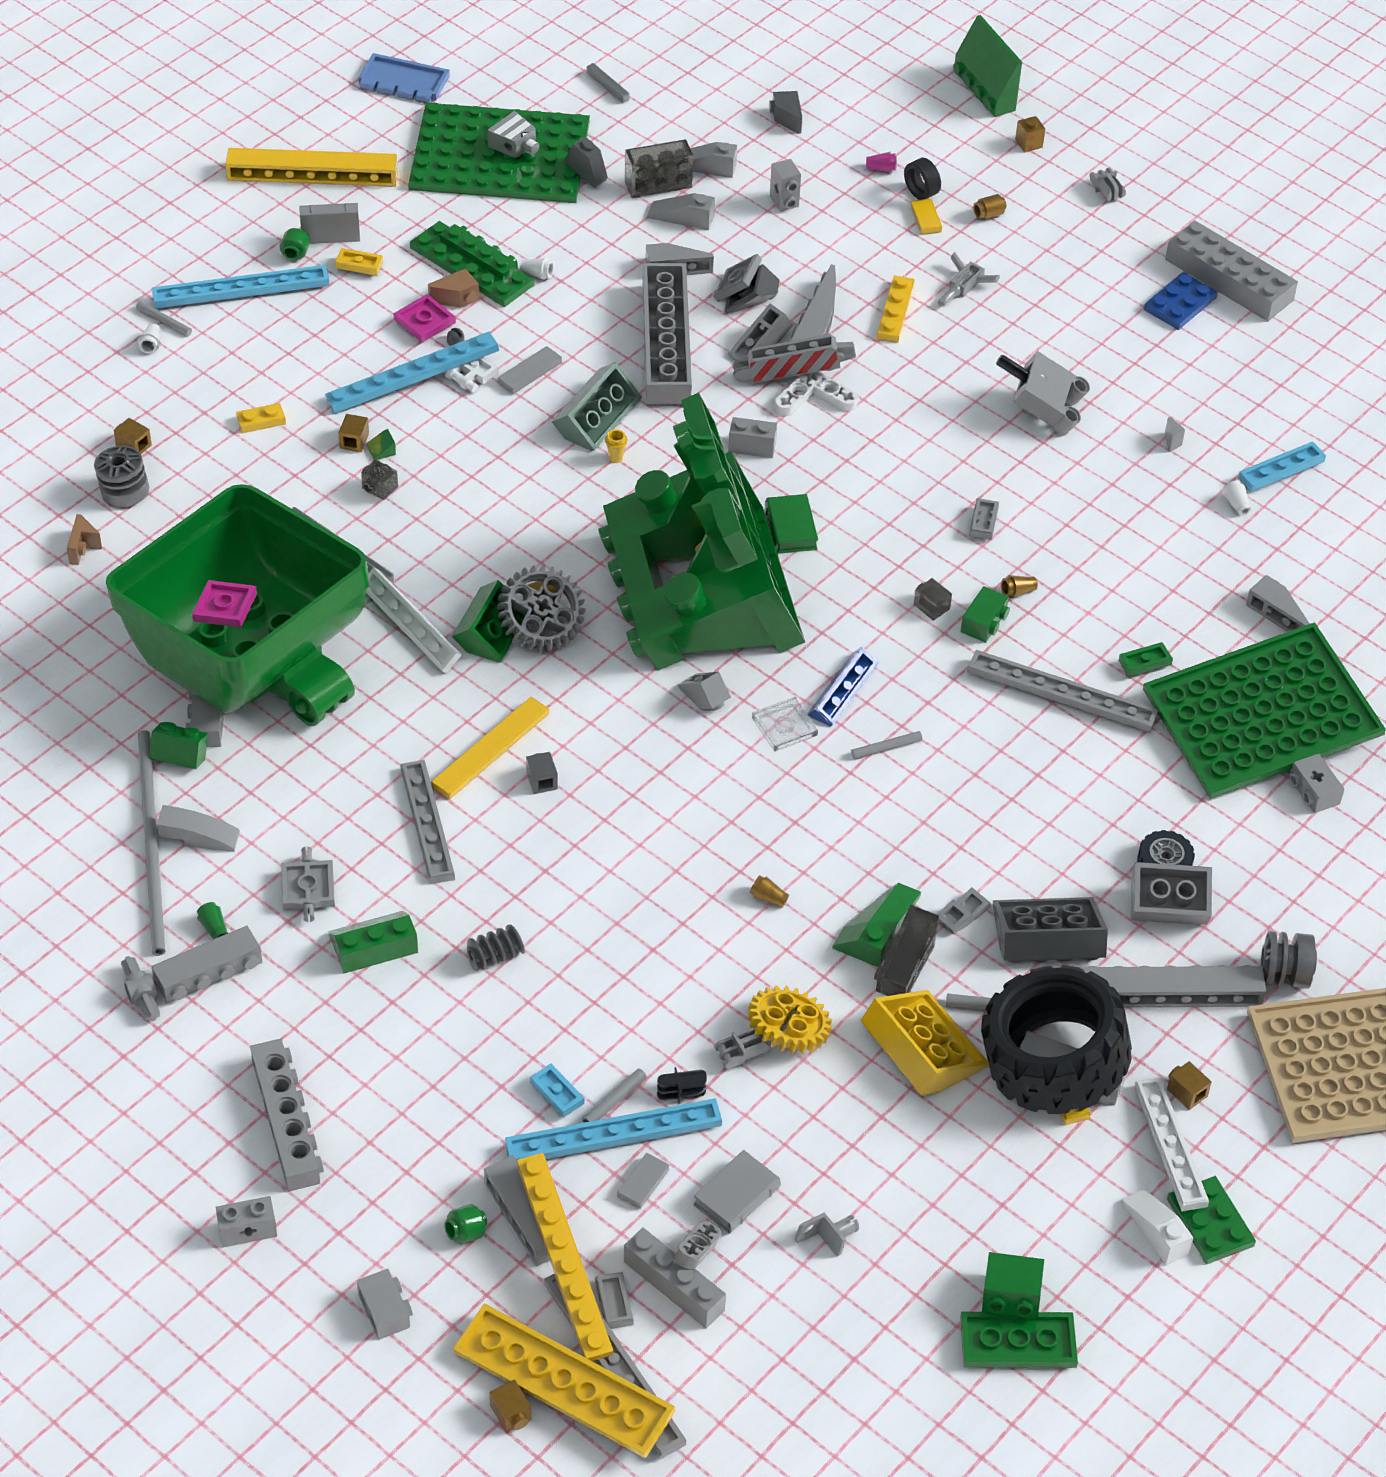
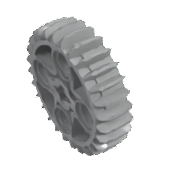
(551, 610)

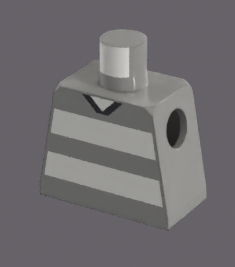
(513, 136)

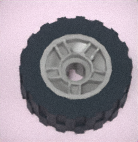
(1166, 845)

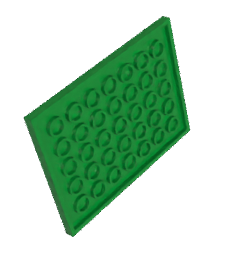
(456, 157)
(1263, 709)

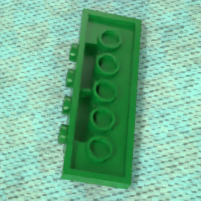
(458, 249)

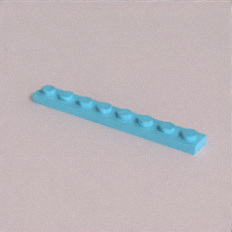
(240, 286)
(411, 372)
(616, 1130)

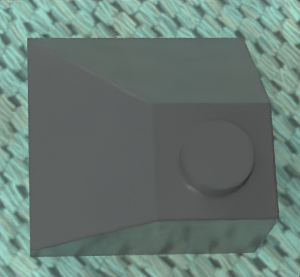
(762, 287)

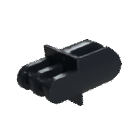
(681, 1084)

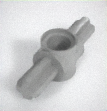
(140, 988)

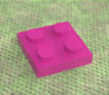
(424, 318)
(224, 603)

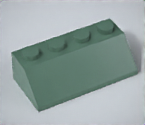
(597, 407)

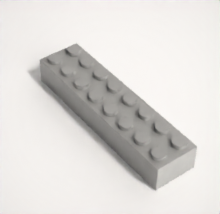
(666, 333)

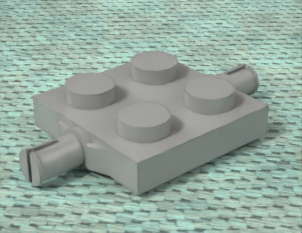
(307, 884)

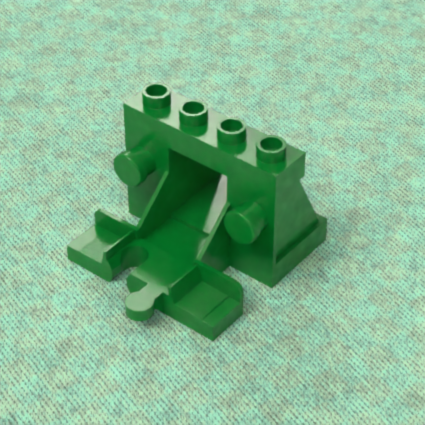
(735, 581)

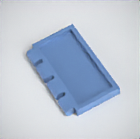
(403, 77)

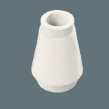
(539, 268)
(150, 339)
(1237, 497)

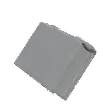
(330, 222)
(736, 1191)

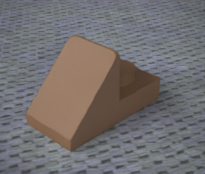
(82, 537)

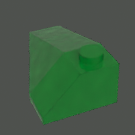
(876, 927)

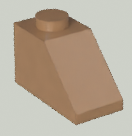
(455, 289)

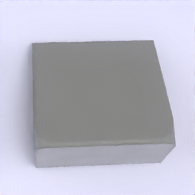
(1174, 434)

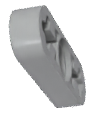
(697, 1245)

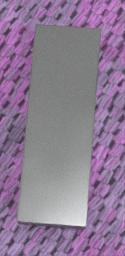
(529, 370)

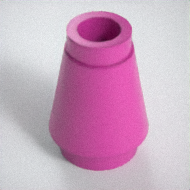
(882, 162)

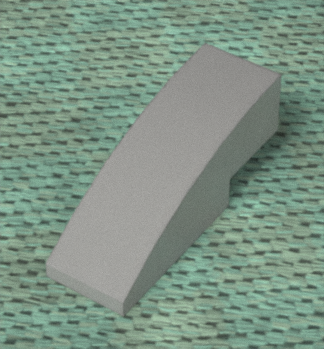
(197, 829)

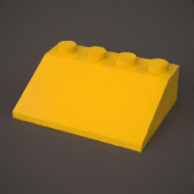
(923, 1040)

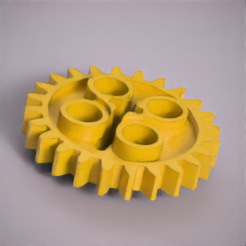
(805, 1029)

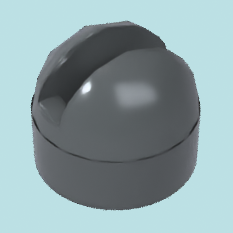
(455, 336)

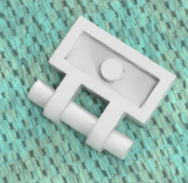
(479, 370)

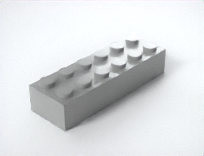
(1231, 270)

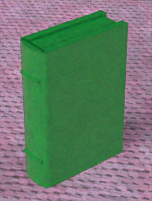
(791, 523)

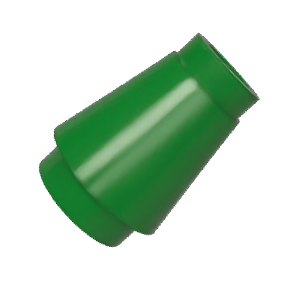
(212, 919)

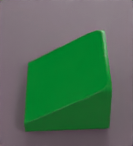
(382, 445)

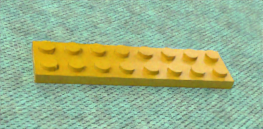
(565, 1380)

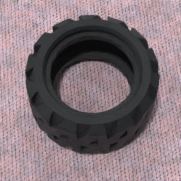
(1065, 1080)

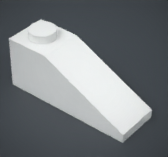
(1159, 1225)

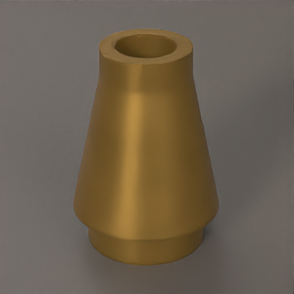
(1018, 585)
(768, 891)

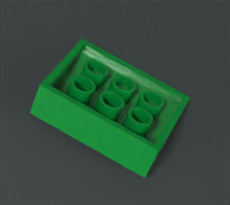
(989, 68)

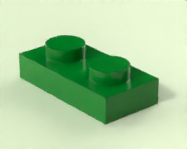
(1145, 659)

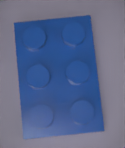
(1180, 300)

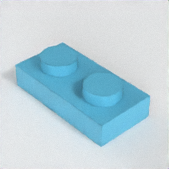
(557, 1090)

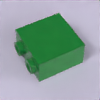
(1013, 1285)

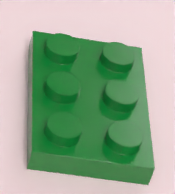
(1216, 1229)

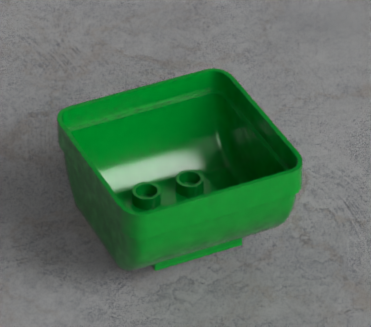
(306, 594)

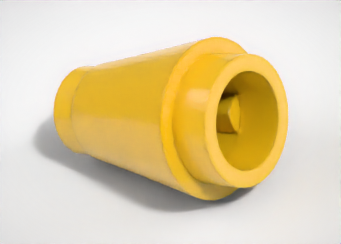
(616, 444)

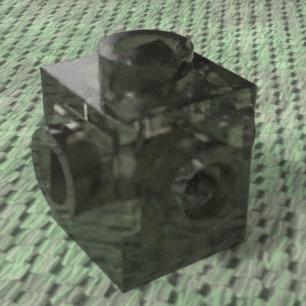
(379, 479)

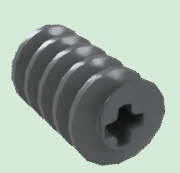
(494, 945)

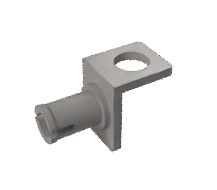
(830, 1232)

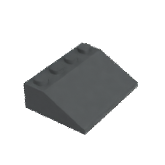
(1050, 929)

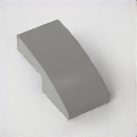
(964, 911)

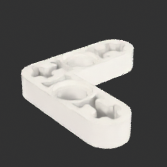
(842, 397)

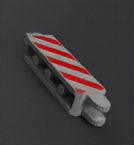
(793, 359)

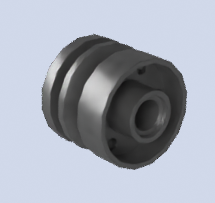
(121, 476)
(1291, 959)

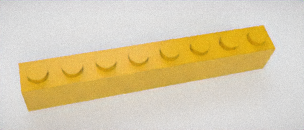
(311, 167)

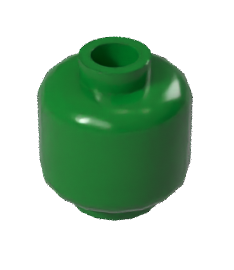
(294, 244)
(465, 1224)

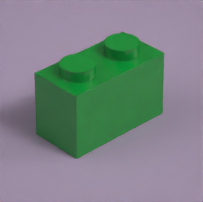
(985, 614)
(178, 745)

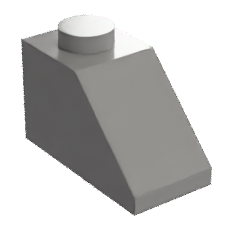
(706, 690)

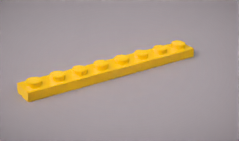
(564, 1257)

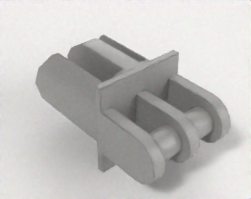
(1107, 184)
(742, 1047)

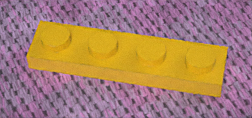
(895, 308)

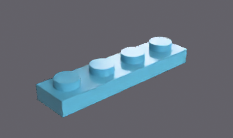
(1282, 466)

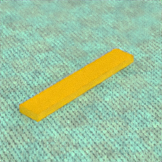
(490, 747)

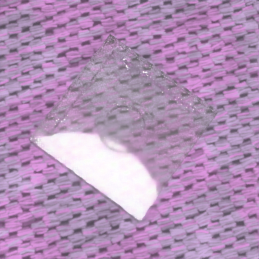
(784, 724)

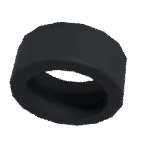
(930, 175)

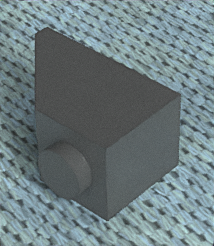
(787, 110)
(587, 161)

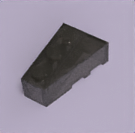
(908, 952)

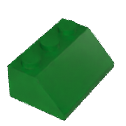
(481, 628)
(374, 941)

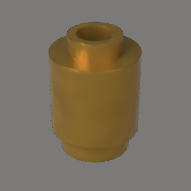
(989, 206)

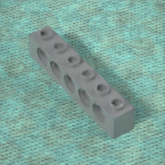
(297, 1171)

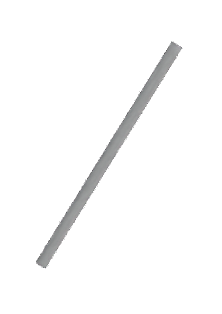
(151, 844)

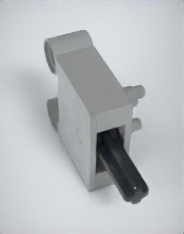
(1045, 389)

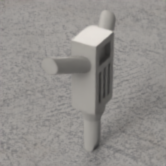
(966, 279)

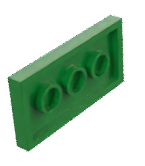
(1018, 1341)

